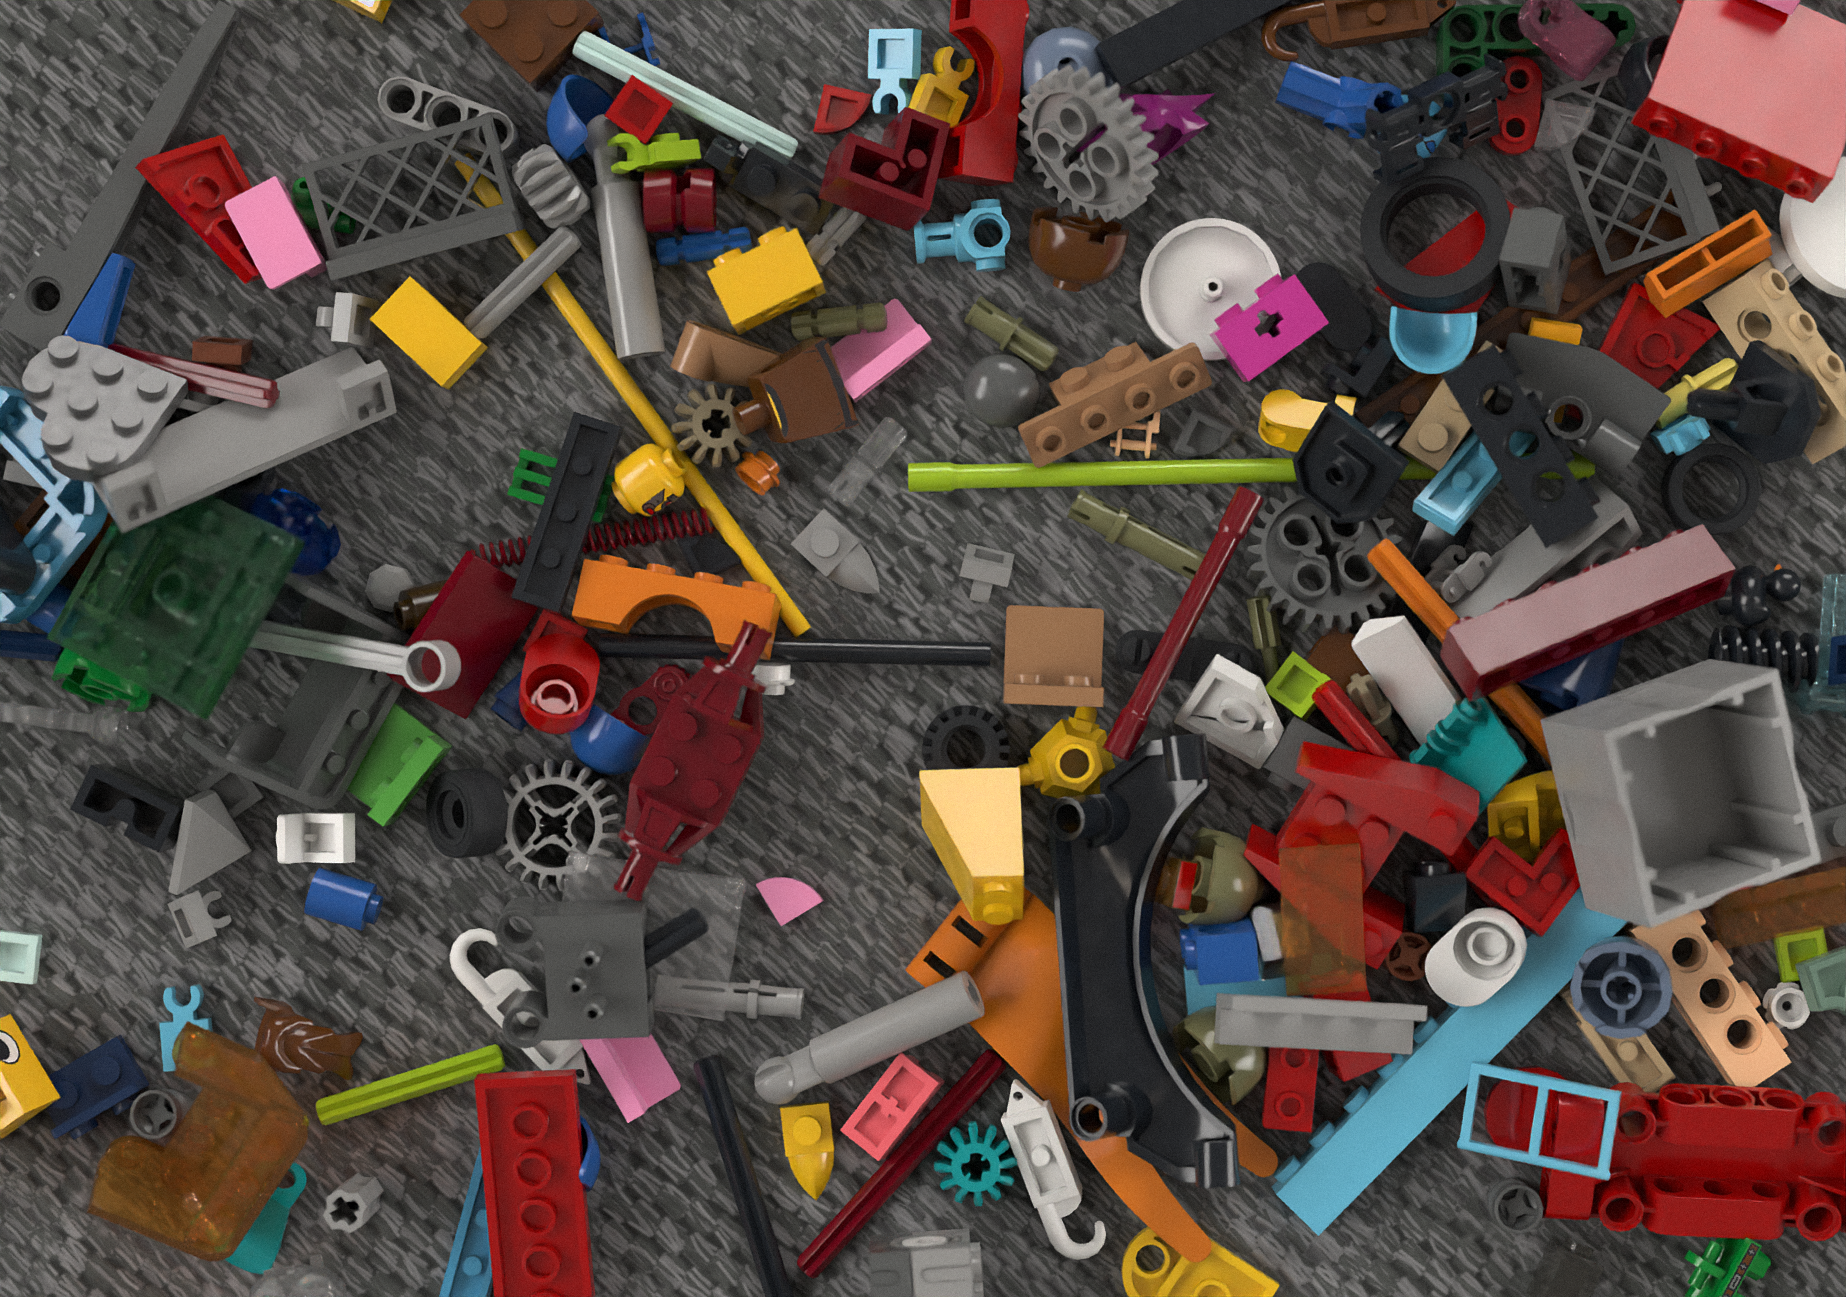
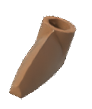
(718, 355)

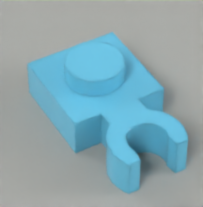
(893, 59)
(1681, 434)
(181, 1014)

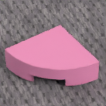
(788, 897)

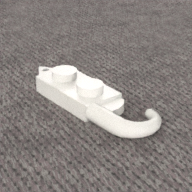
(497, 994)

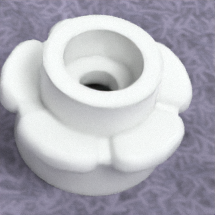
(774, 675)
(1790, 1018)

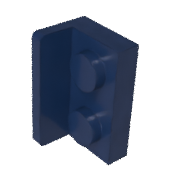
(93, 1084)

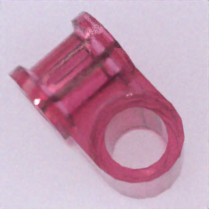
(1569, 38)

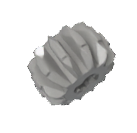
(550, 187)

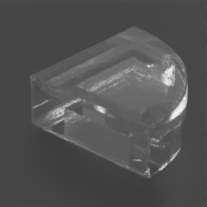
(1562, 124)

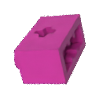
(1296, 321)

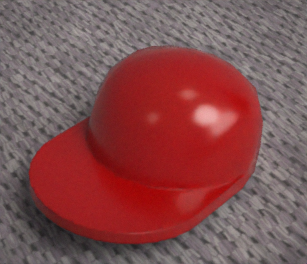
(558, 683)

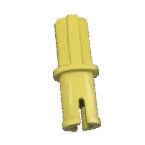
(1715, 377)

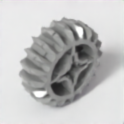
(540, 807)

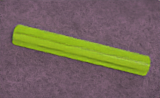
(409, 1084)

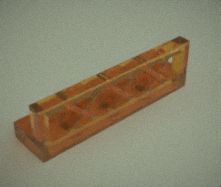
(1781, 909)

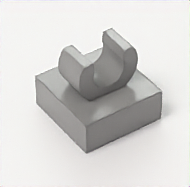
(349, 319)
(986, 568)
(193, 918)

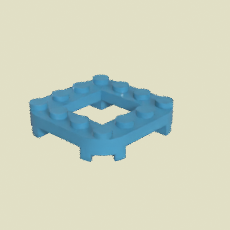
(65, 527)

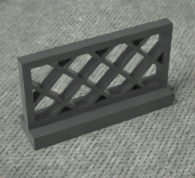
(1675, 161)
(424, 239)

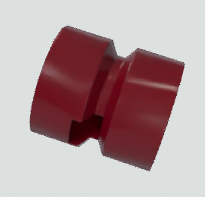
(679, 200)

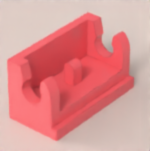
(892, 1106)

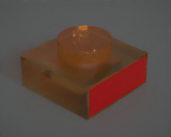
(1176, 883)

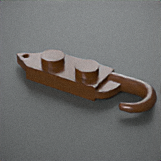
(1354, 22)

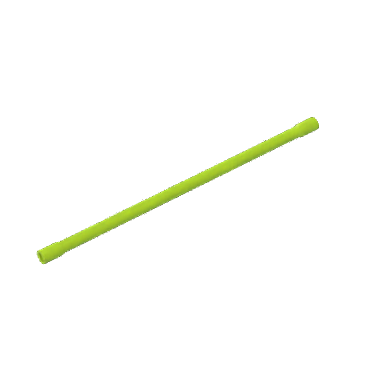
(951, 476)

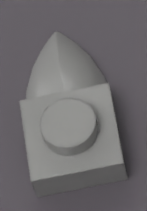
(837, 554)

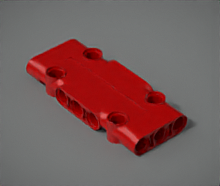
(1702, 1161)

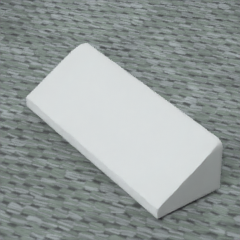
(1405, 673)

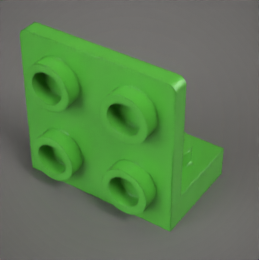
(397, 765)

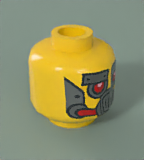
(649, 479)

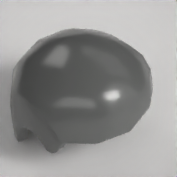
(1001, 390)

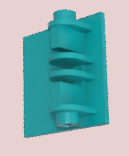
(1473, 749)

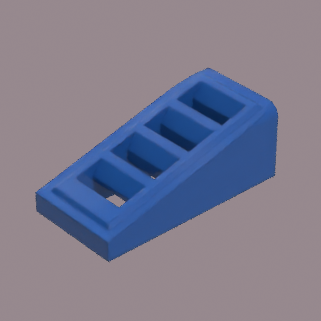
(102, 307)

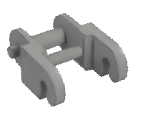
(1455, 580)

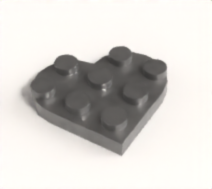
(97, 406)

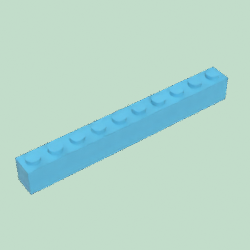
(1421, 1084)

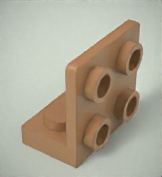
(1053, 656)

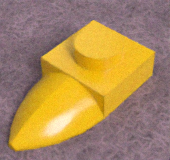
(809, 1144)

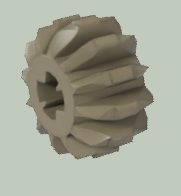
(700, 413)

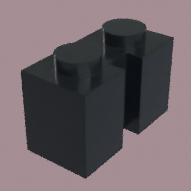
(116, 796)

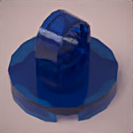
(300, 518)

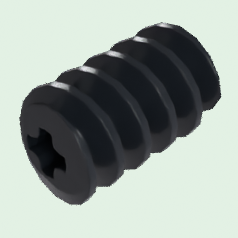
(1792, 656)

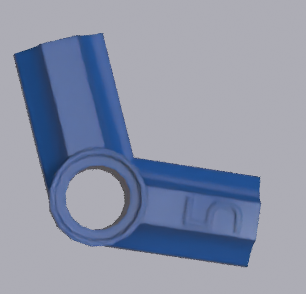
(1335, 100)

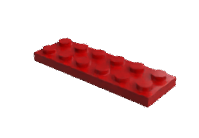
(533, 1183)

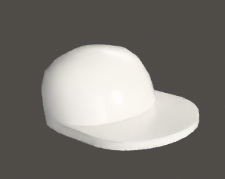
(1476, 957)

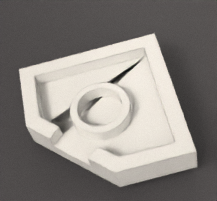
(1233, 711)

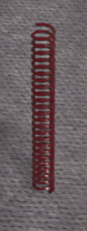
(609, 540)

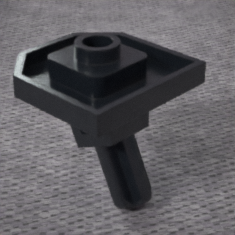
(1766, 407)
(1348, 466)

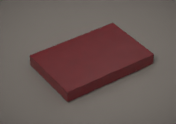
(479, 621)

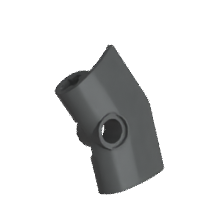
(1611, 400)

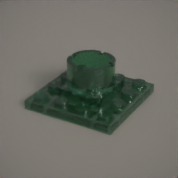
(178, 599)

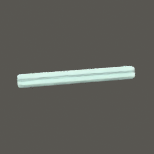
(682, 95)

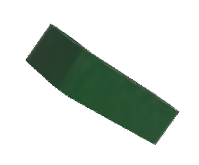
(1486, 37)

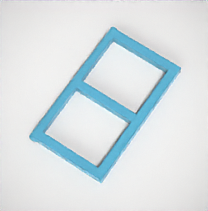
(1544, 1085)

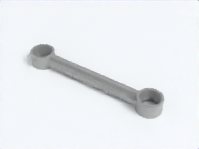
(361, 653)

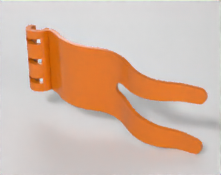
(1023, 1021)

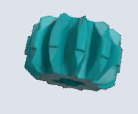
(989, 1172)

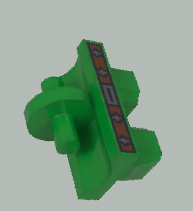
(1725, 1267)

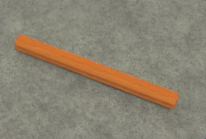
(1438, 619)

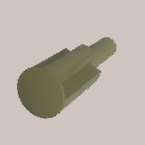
(1265, 632)

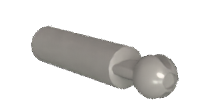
(623, 248)
(871, 1038)

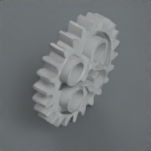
(1062, 117)

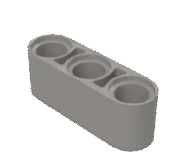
(432, 102)

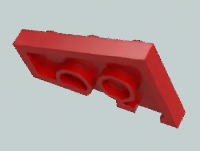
(1649, 342)

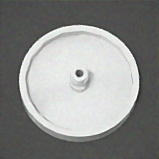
(1817, 235)
(1200, 275)

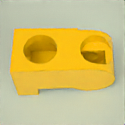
(1288, 418)

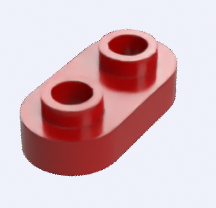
(1520, 106)

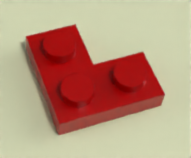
(1526, 891)

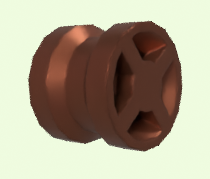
(1408, 956)

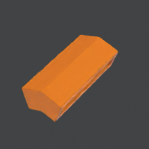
(1708, 264)

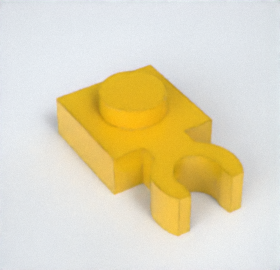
(939, 93)

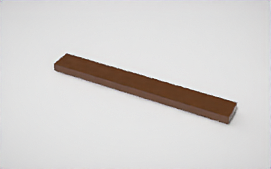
(1583, 289)

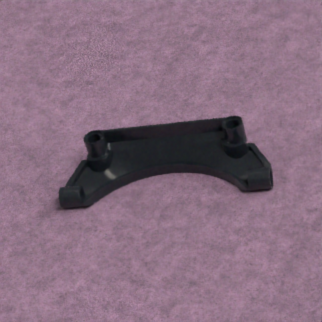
(1110, 1008)

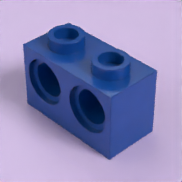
(1221, 951)

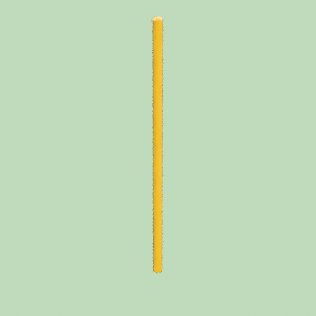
(646, 413)

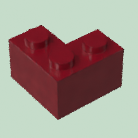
(889, 178)

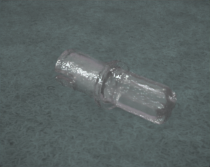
(867, 461)

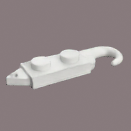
(1047, 1169)

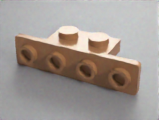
(1111, 396)

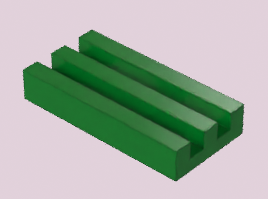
(521, 474)

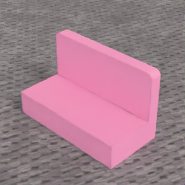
(275, 233)
(874, 356)
(633, 1072)

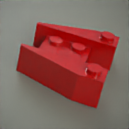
(1371, 804)

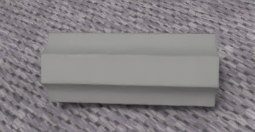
(345, 1216)

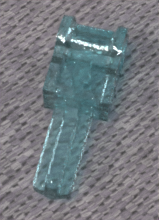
(1831, 625)

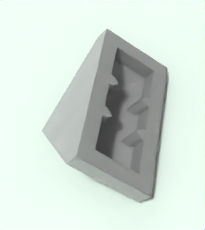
(205, 841)

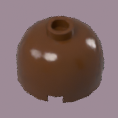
(1075, 247)

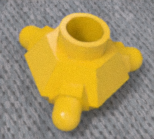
(1069, 757)

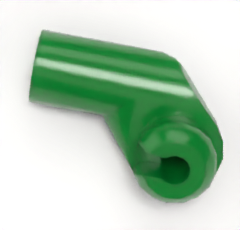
(303, 203)

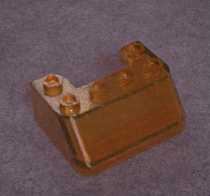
(218, 1162)

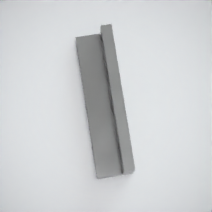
(1316, 1023)

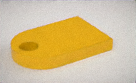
(1216, 1276)

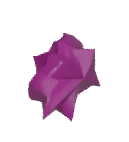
(1167, 118)

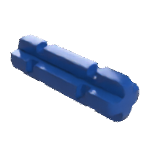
(702, 246)

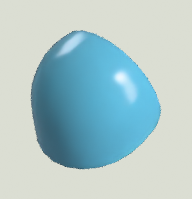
(1431, 340)

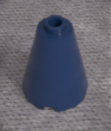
(1575, 681)

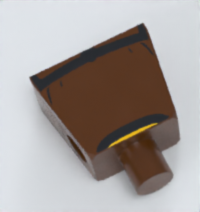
(797, 395)

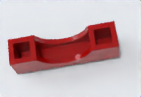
(984, 143)

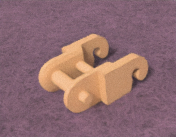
(1151, 427)

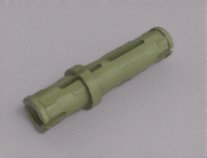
(1135, 534)

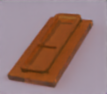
(1322, 919)

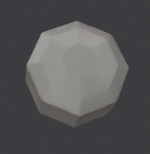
(385, 585)

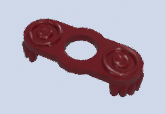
(658, 688)

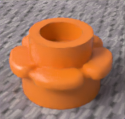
(758, 471)

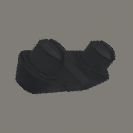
(1138, 646)

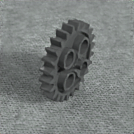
(1282, 563)

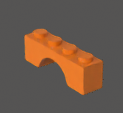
(617, 596)

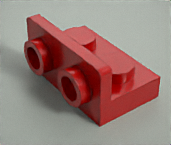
(1290, 1089)

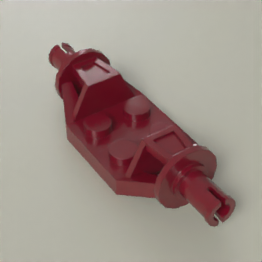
(694, 761)

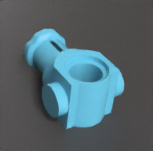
(960, 237)

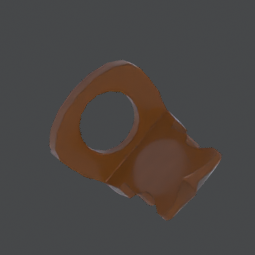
(295, 1044)

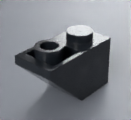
(1434, 896)

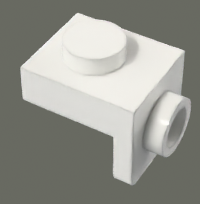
(315, 837)

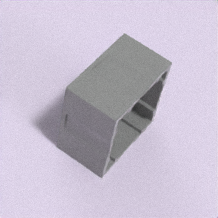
(1681, 791)

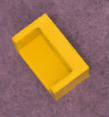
(428, 333)

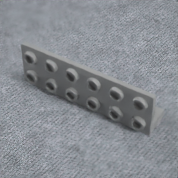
(244, 439)

